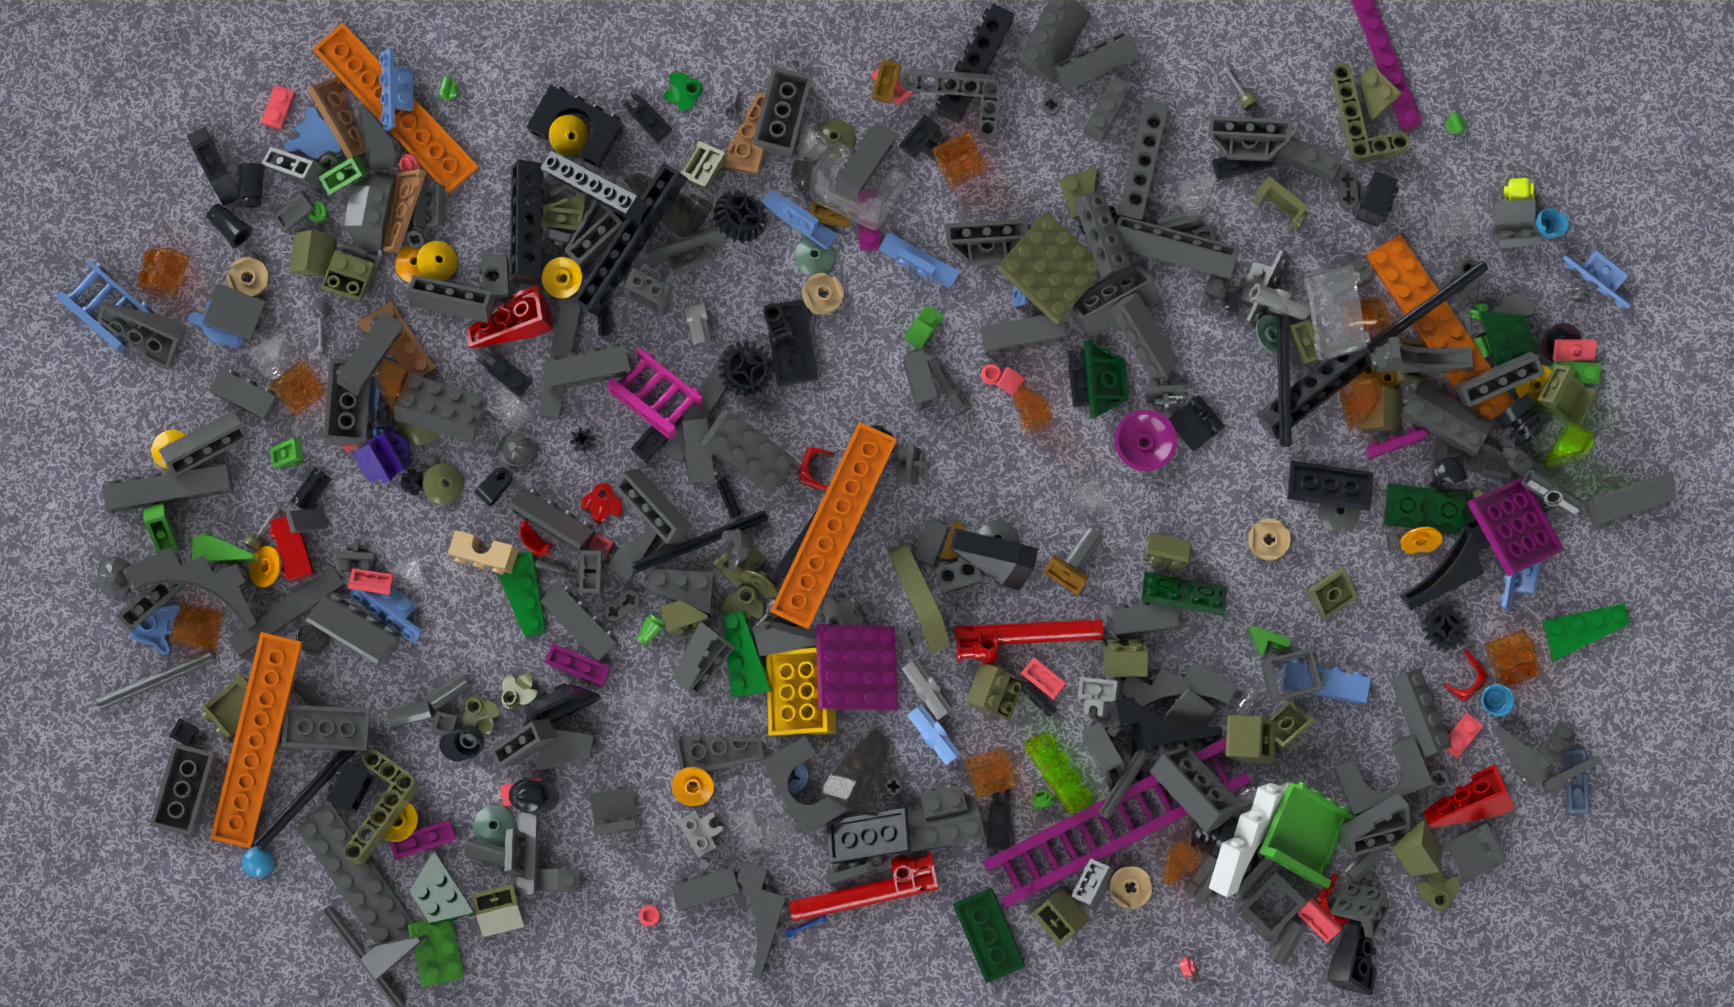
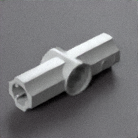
(1279, 301)
(926, 689)

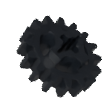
(1445, 639)

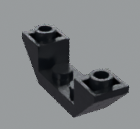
(213, 166)

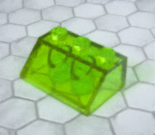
(1570, 445)

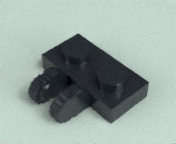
(919, 137)

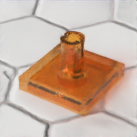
(298, 388)

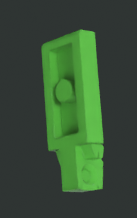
(1585, 372)

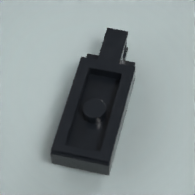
(650, 443)

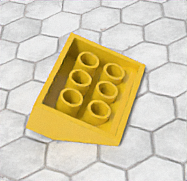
(796, 695)

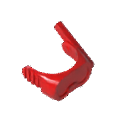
(803, 473)
(533, 541)
(1466, 694)
(1323, 901)

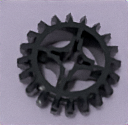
(741, 221)
(747, 377)

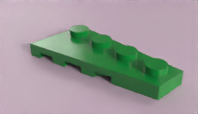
(524, 595)
(1580, 629)
(745, 667)

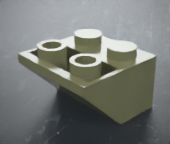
(349, 276)
(1167, 551)
(681, 618)
(1125, 657)
(995, 691)
(1250, 739)
(498, 910)
(1060, 917)

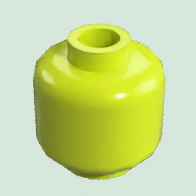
(1519, 189)

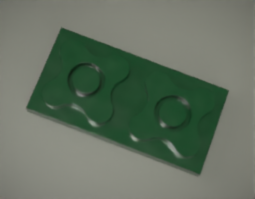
(1426, 507)
(1184, 593)
(988, 935)

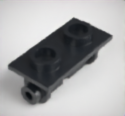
(311, 489)

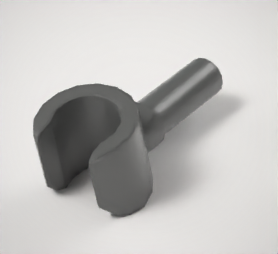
(733, 105)

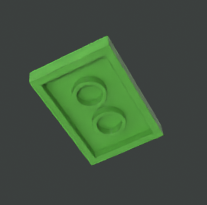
(437, 956)

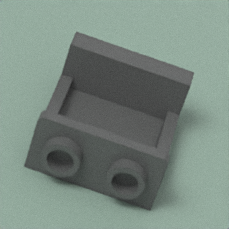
(235, 312)

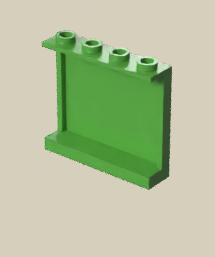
(1305, 832)

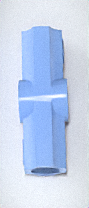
(934, 735)

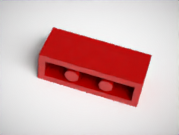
(291, 551)

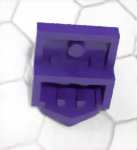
(384, 456)

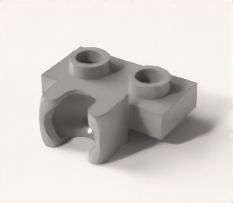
(1098, 694)
(701, 831)

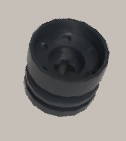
(1523, 420)
(1216, 836)

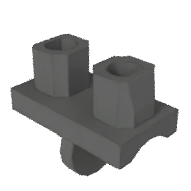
(1164, 394)
(914, 464)
(365, 559)

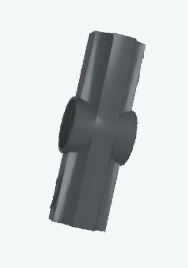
(1544, 487)

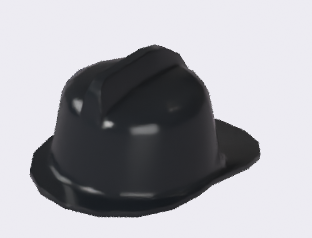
(534, 796)

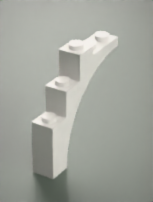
(1250, 831)

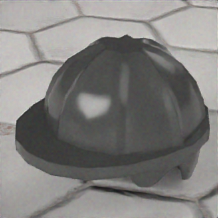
(517, 449)
(738, 548)
(111, 577)

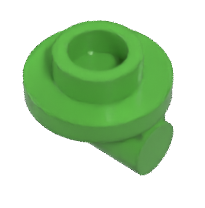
(448, 89)
(1455, 123)
(319, 213)
(1476, 308)
(1483, 345)
(1042, 799)

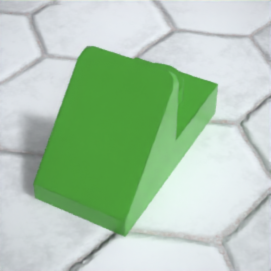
(923, 327)
(287, 453)
(1262, 637)

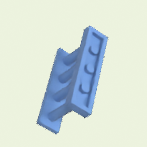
(85, 313)

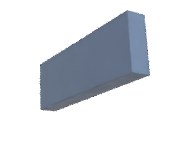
(1577, 791)

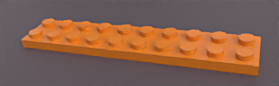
(413, 129)
(1439, 328)
(833, 525)
(256, 740)

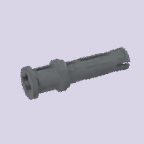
(953, 394)

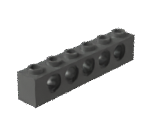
(1156, 112)

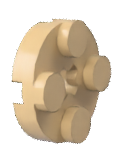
(253, 267)
(827, 284)
(1277, 531)
(1142, 885)

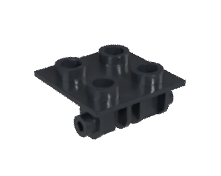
(1196, 423)

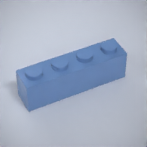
(1337, 683)

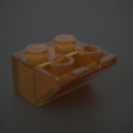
(959, 160)
(162, 271)
(1034, 410)
(1513, 658)
(1176, 860)

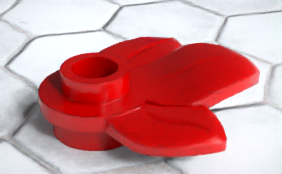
(602, 506)

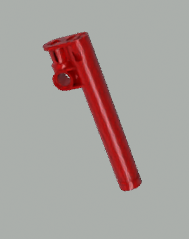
(983, 640)
(914, 879)

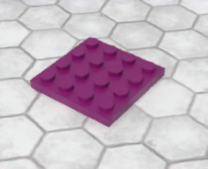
(1515, 526)
(856, 667)

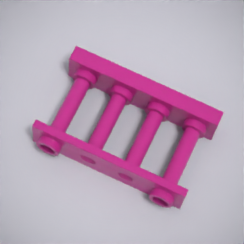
(651, 413)

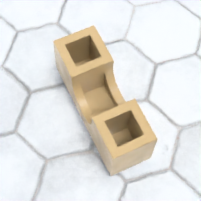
(466, 549)

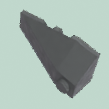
(150, 333)

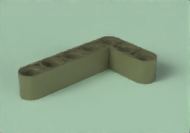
(1357, 122)
(920, 598)
(382, 808)

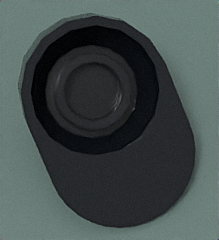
(462, 744)

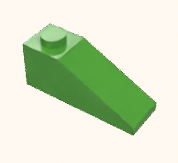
(219, 551)

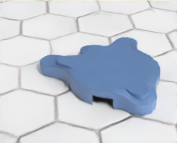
(314, 137)
(214, 334)
(156, 629)

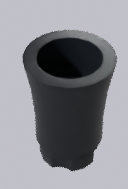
(251, 184)
(229, 225)

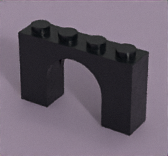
(557, 103)

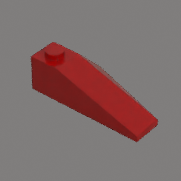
(516, 320)
(1479, 799)

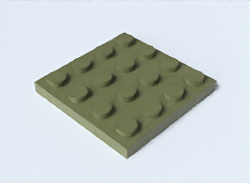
(1050, 267)

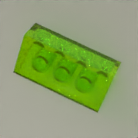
(1057, 773)

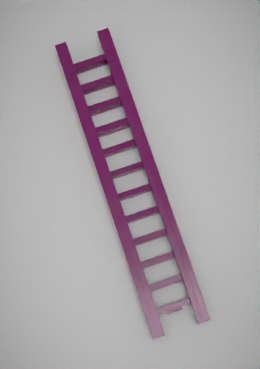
(1078, 819)

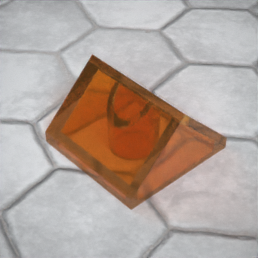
(1374, 314)

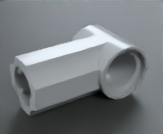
(697, 320)

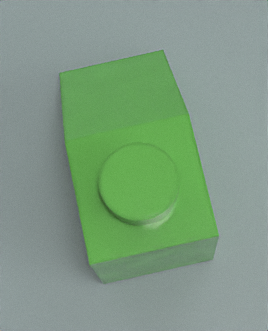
(344, 174)
(159, 527)

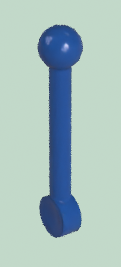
(789, 933)

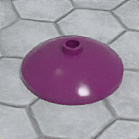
(1146, 426)

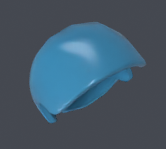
(1551, 223)
(1497, 699)
(257, 862)

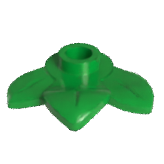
(680, 92)

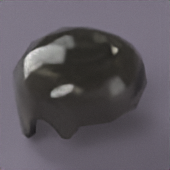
(801, 175)
(313, 639)

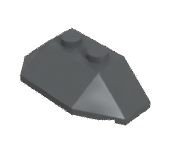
(1249, 137)
(369, 210)
(986, 240)

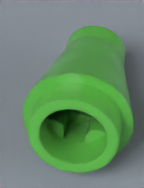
(650, 628)

